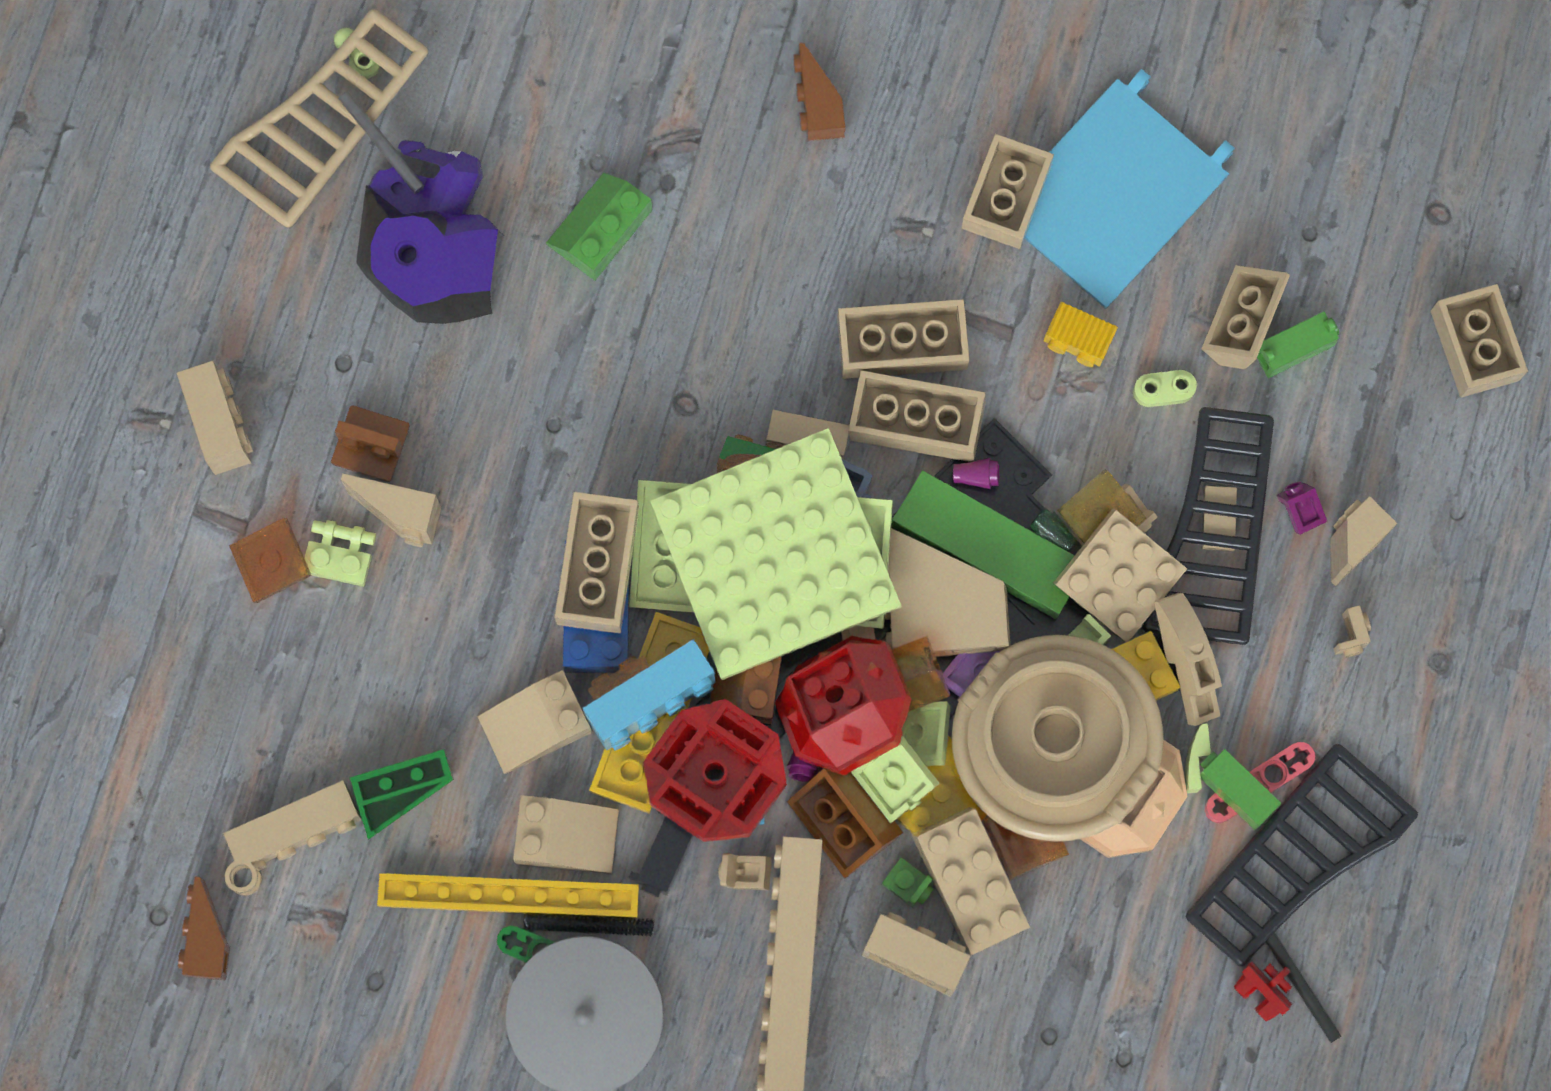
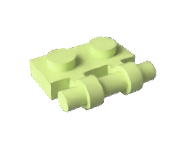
(337, 562)

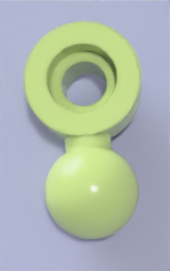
(366, 71)

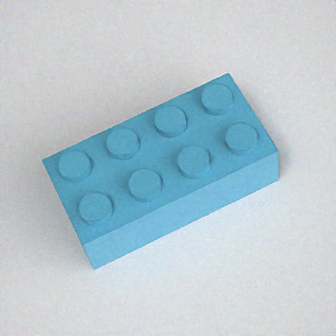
(650, 695)

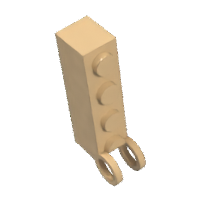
(287, 829)

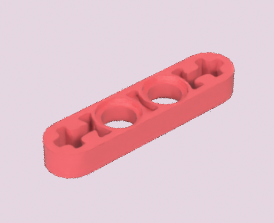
(1258, 772)

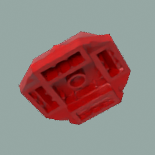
(860, 724)
(724, 740)

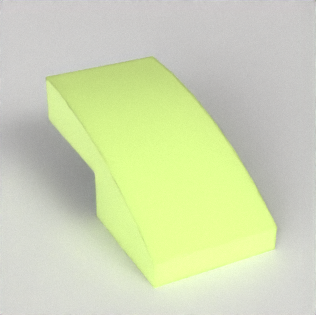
(1198, 750)

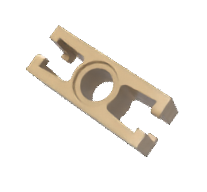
(790, 427)

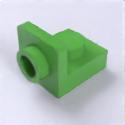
(908, 883)

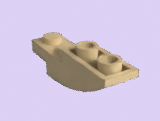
(1191, 653)

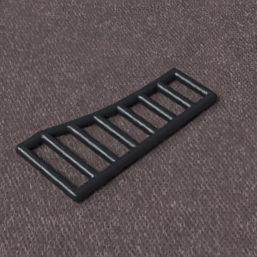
(1254, 513)
(1305, 890)

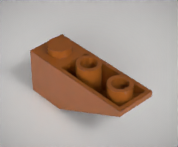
(822, 102)
(206, 945)

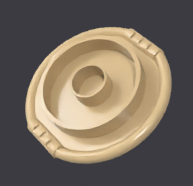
(1057, 738)

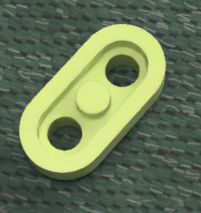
(1166, 388)

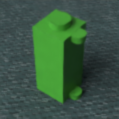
(1298, 344)
(1238, 788)

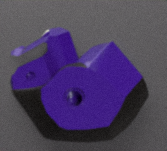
(423, 245)

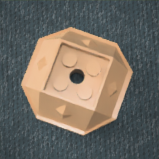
(1151, 813)

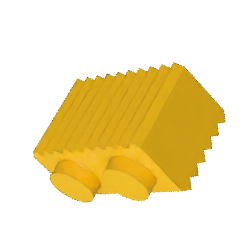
(1080, 335)

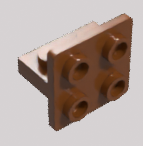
(369, 443)

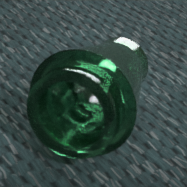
(1051, 527)

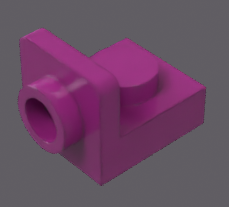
(1302, 506)

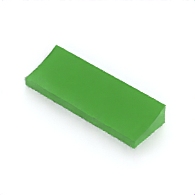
(985, 540)

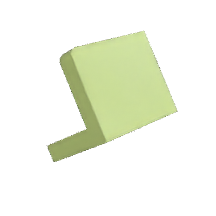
(1091, 630)

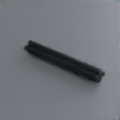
(588, 924)

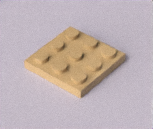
(1119, 575)

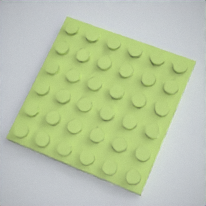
(775, 554)

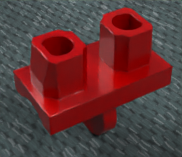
(1275, 1001)

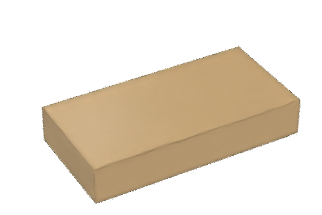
(1216, 523)

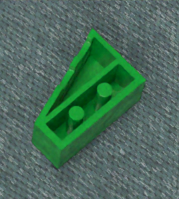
(398, 788)

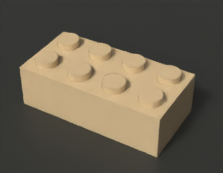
(903, 338)
(917, 416)
(597, 562)
(970, 881)

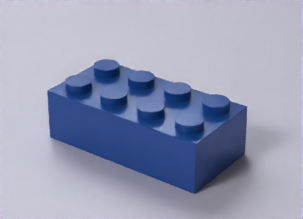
(596, 650)

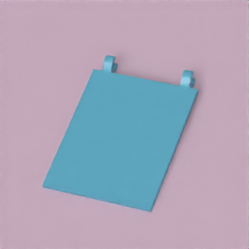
(1120, 191)

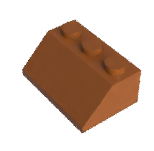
(751, 690)
(844, 819)

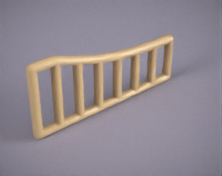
(292, 107)

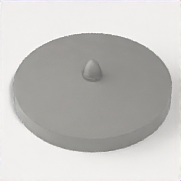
(584, 1015)

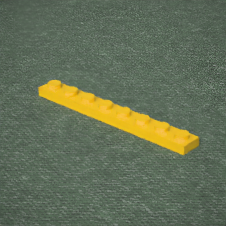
(508, 895)

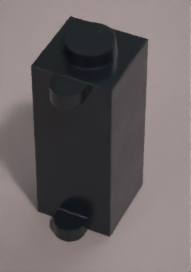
(664, 859)

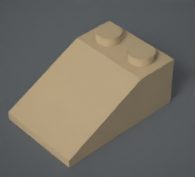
(404, 510)
(534, 722)
(565, 835)

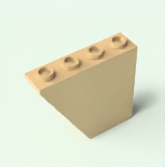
(944, 600)

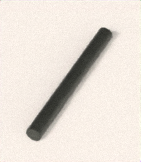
(1303, 988)

